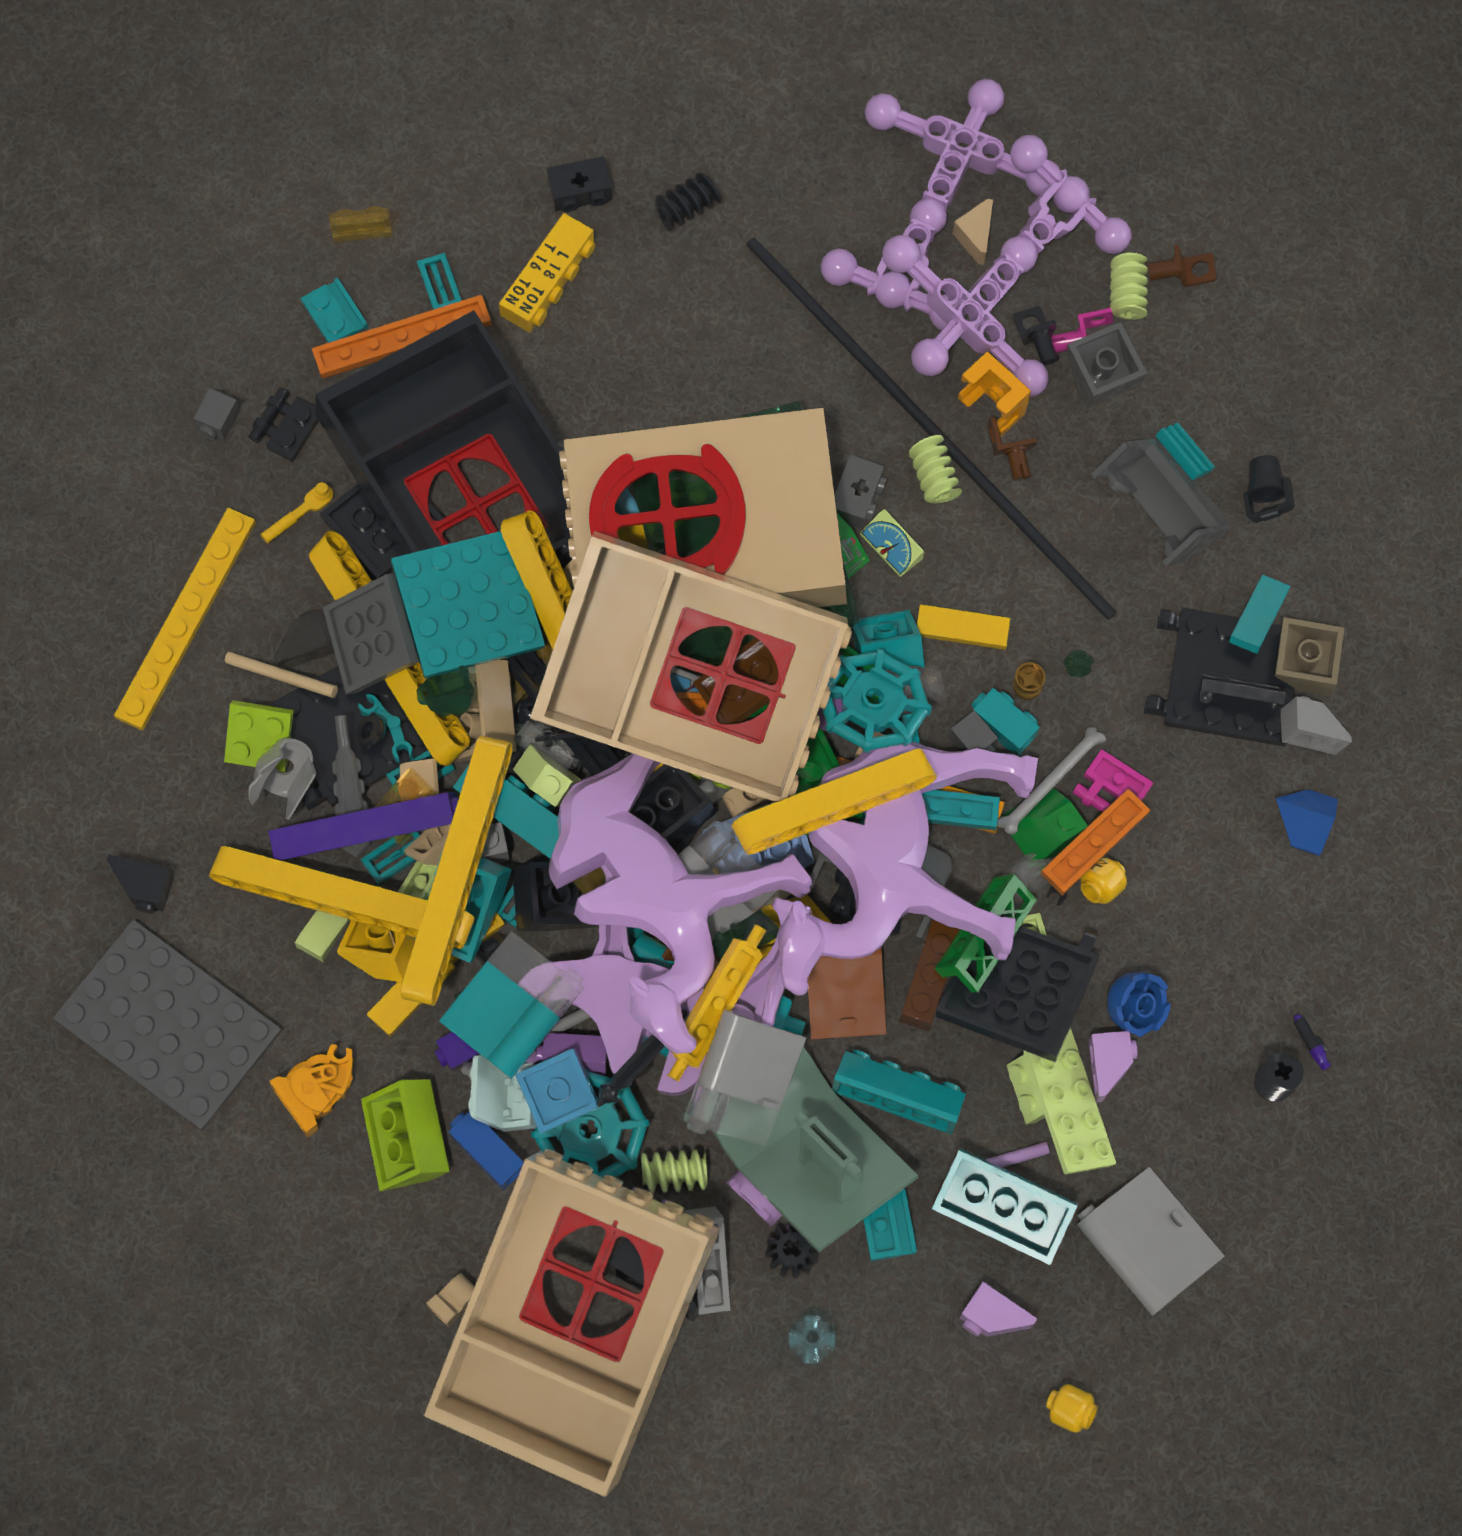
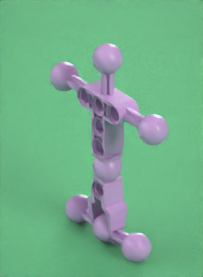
(929, 214)
(1016, 257)

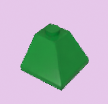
(1048, 826)

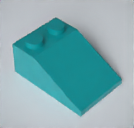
(482, 904)

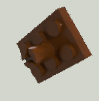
(737, 702)

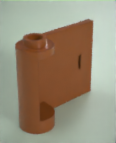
(847, 990)

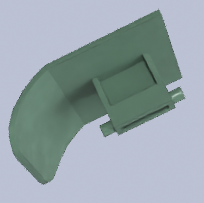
(819, 1161)

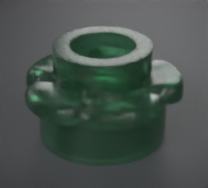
(1078, 663)

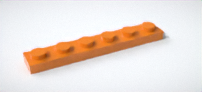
(384, 340)

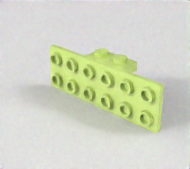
(1066, 1100)

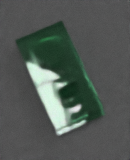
(742, 930)

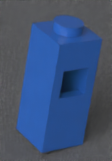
(486, 1149)

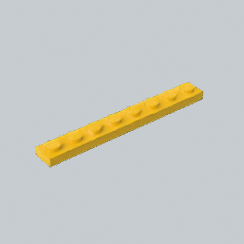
(185, 619)

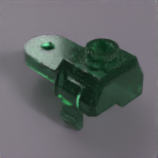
(448, 692)

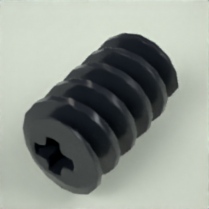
(685, 199)
(1278, 1077)

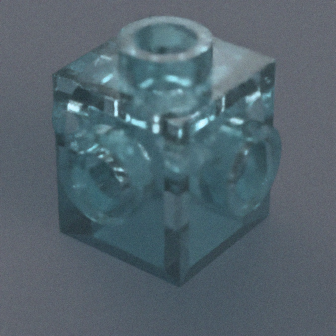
(807, 1351)

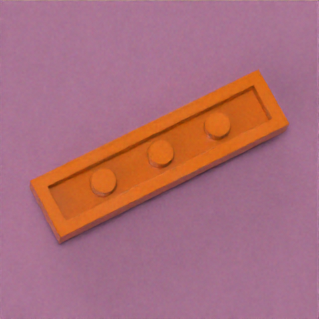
(1095, 842)

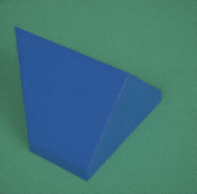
(1308, 819)

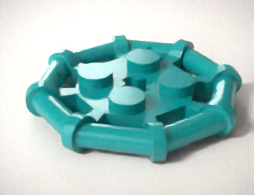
(876, 716)
(608, 1136)

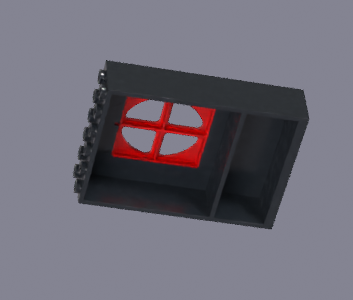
(426, 413)

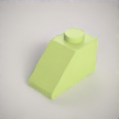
(544, 775)

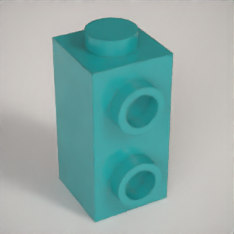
(1010, 725)

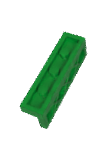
(965, 945)

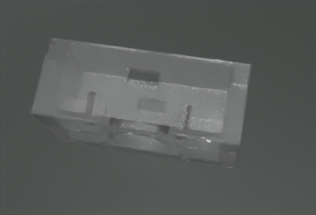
(559, 751)

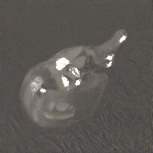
(1029, 871)

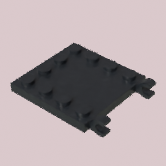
(1205, 649)
(315, 727)
(1028, 996)

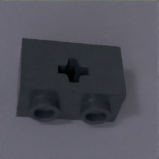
(589, 173)

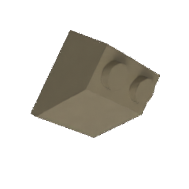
(1309, 655)

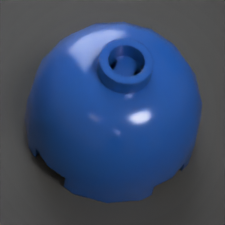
(1138, 1002)

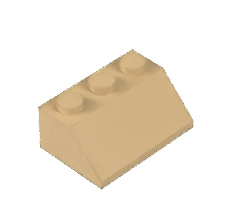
(491, 707)

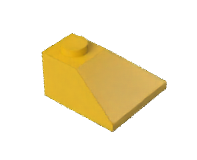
(377, 950)

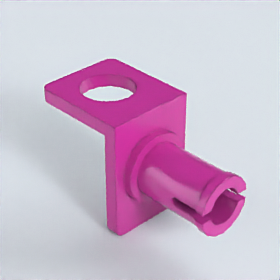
(1061, 341)

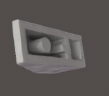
(713, 1286)

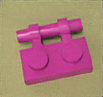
(1113, 777)

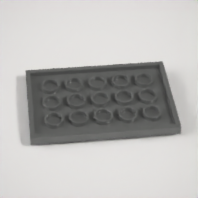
(167, 1025)

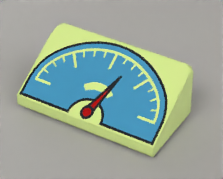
(892, 543)

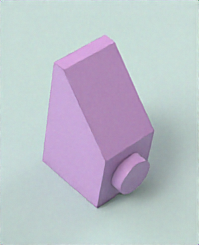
(1110, 1059)
(994, 1314)

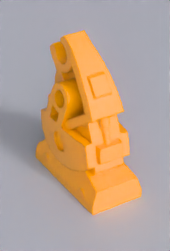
(313, 1091)

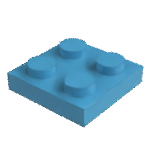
(557, 1090)

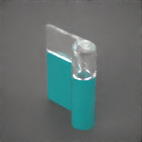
(512, 1004)

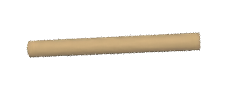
(281, 674)

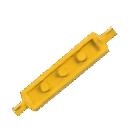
(719, 994)

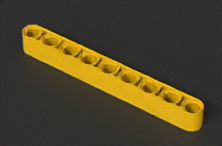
(344, 574)
(456, 871)
(325, 892)

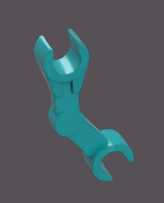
(393, 724)

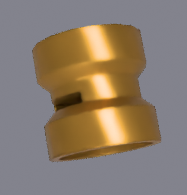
(1030, 674)

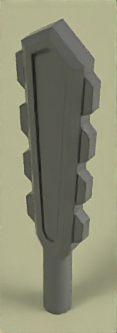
(348, 785)

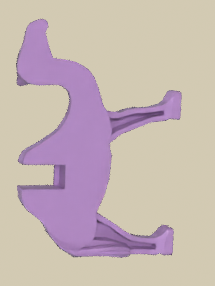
(886, 863)
(652, 890)
(608, 996)

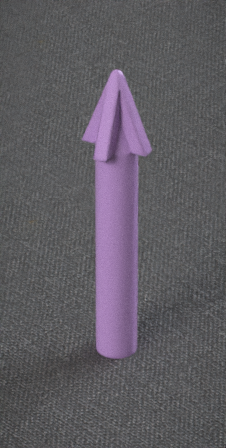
(1020, 1155)

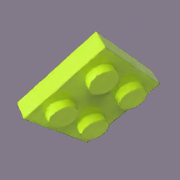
(254, 731)

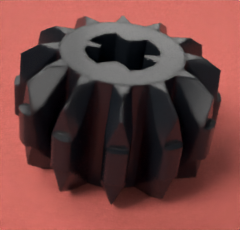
(790, 1262)

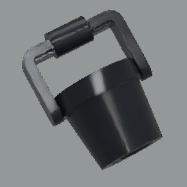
(1267, 485)

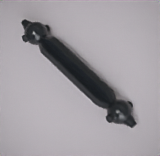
(631, 1069)

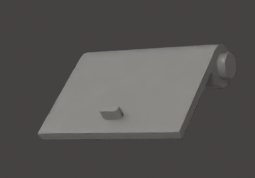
(1149, 1240)

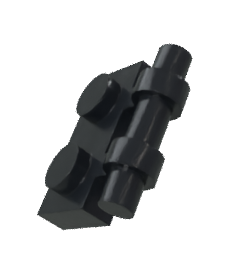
(292, 431)

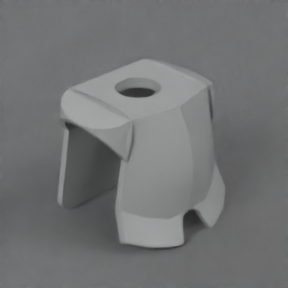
(288, 784)

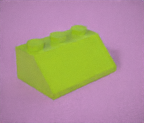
(405, 1134)

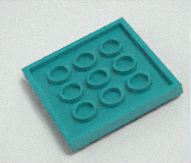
(466, 604)

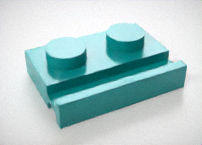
(334, 311)
(890, 1230)

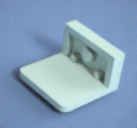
(498, 1098)

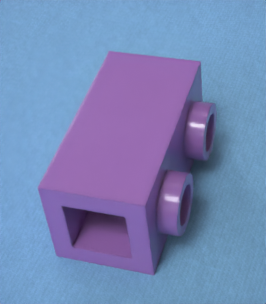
(589, 1049)

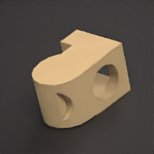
(742, 802)
(452, 1299)

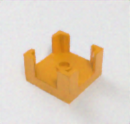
(1000, 385)

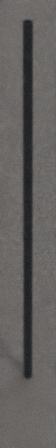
(932, 429)

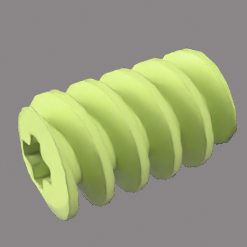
(1128, 286)
(932, 470)
(674, 1171)

